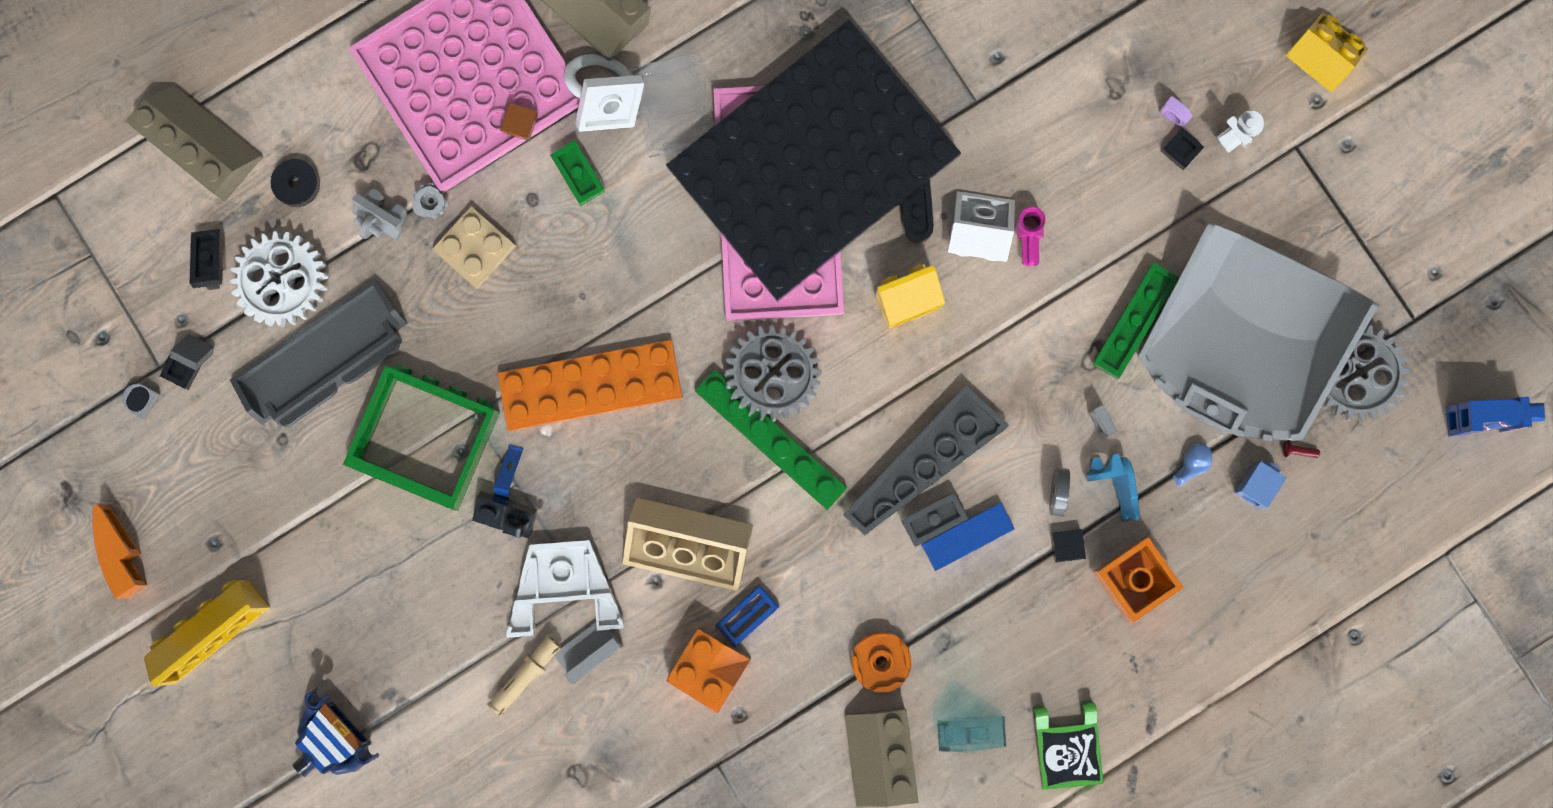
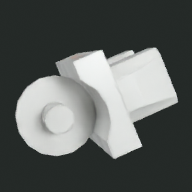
(1240, 132)

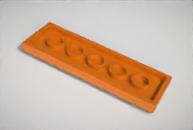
(590, 385)

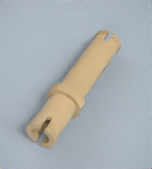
(533, 665)

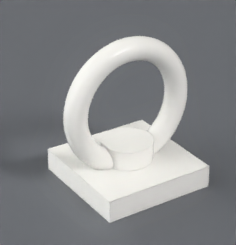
(604, 101)

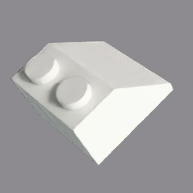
(982, 226)

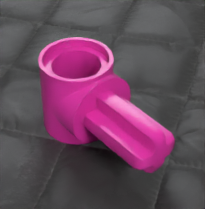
(1030, 237)

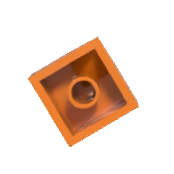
(1138, 579)
(708, 670)

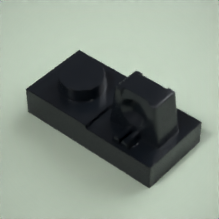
(206, 259)
(504, 515)

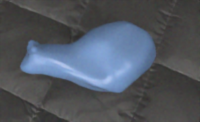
(1196, 461)

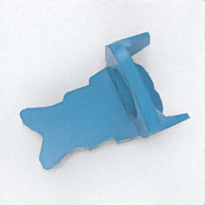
(1123, 479)

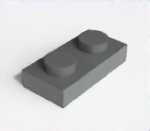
(934, 519)

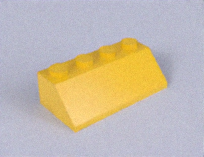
(204, 633)

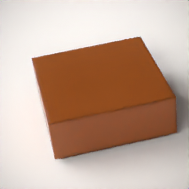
(519, 121)

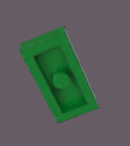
(577, 173)

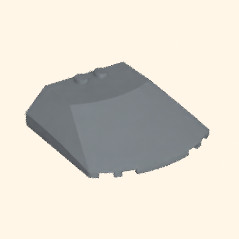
(1253, 338)

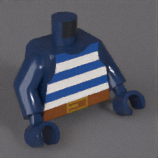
(329, 739)

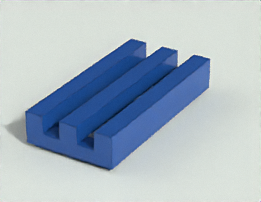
(766, 599)

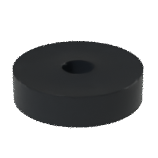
(308, 183)

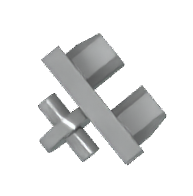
(376, 220)

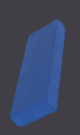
(967, 536)

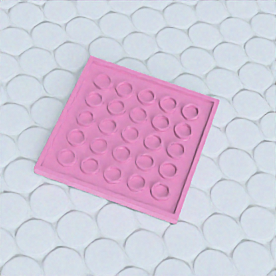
(453, 72)

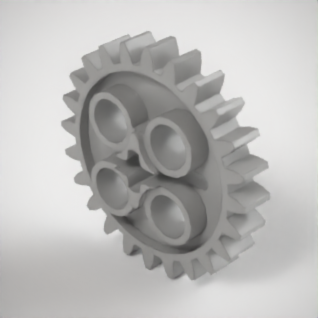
(753, 355)
(1374, 395)

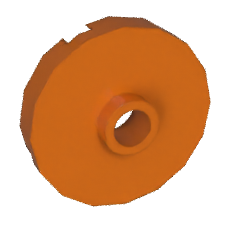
(897, 667)

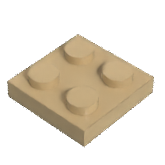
(474, 247)

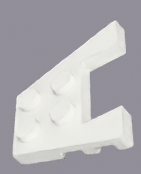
(562, 574)

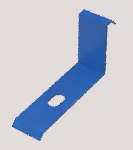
(506, 475)

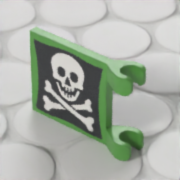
(1069, 752)

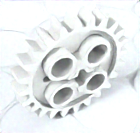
(266, 257)

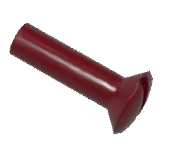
(1289, 449)

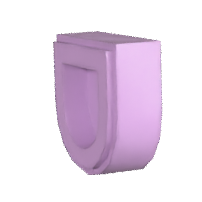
(1176, 112)

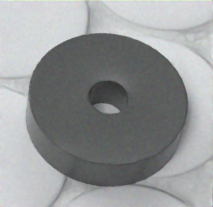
(1059, 491)

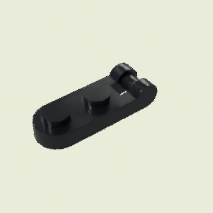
(918, 215)

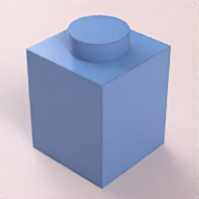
(1261, 484)

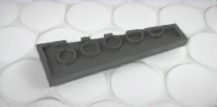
(944, 444)

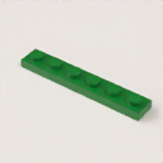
(772, 442)

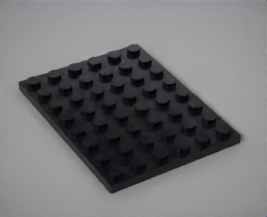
(813, 160)

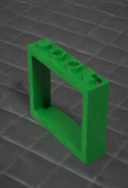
(373, 414)

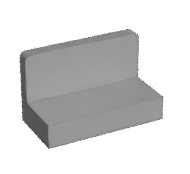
(587, 652)

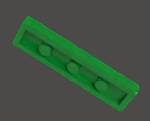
(1135, 321)

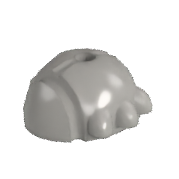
(422, 204)

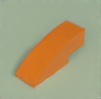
(115, 553)

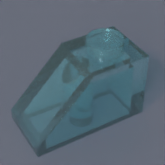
(971, 734)

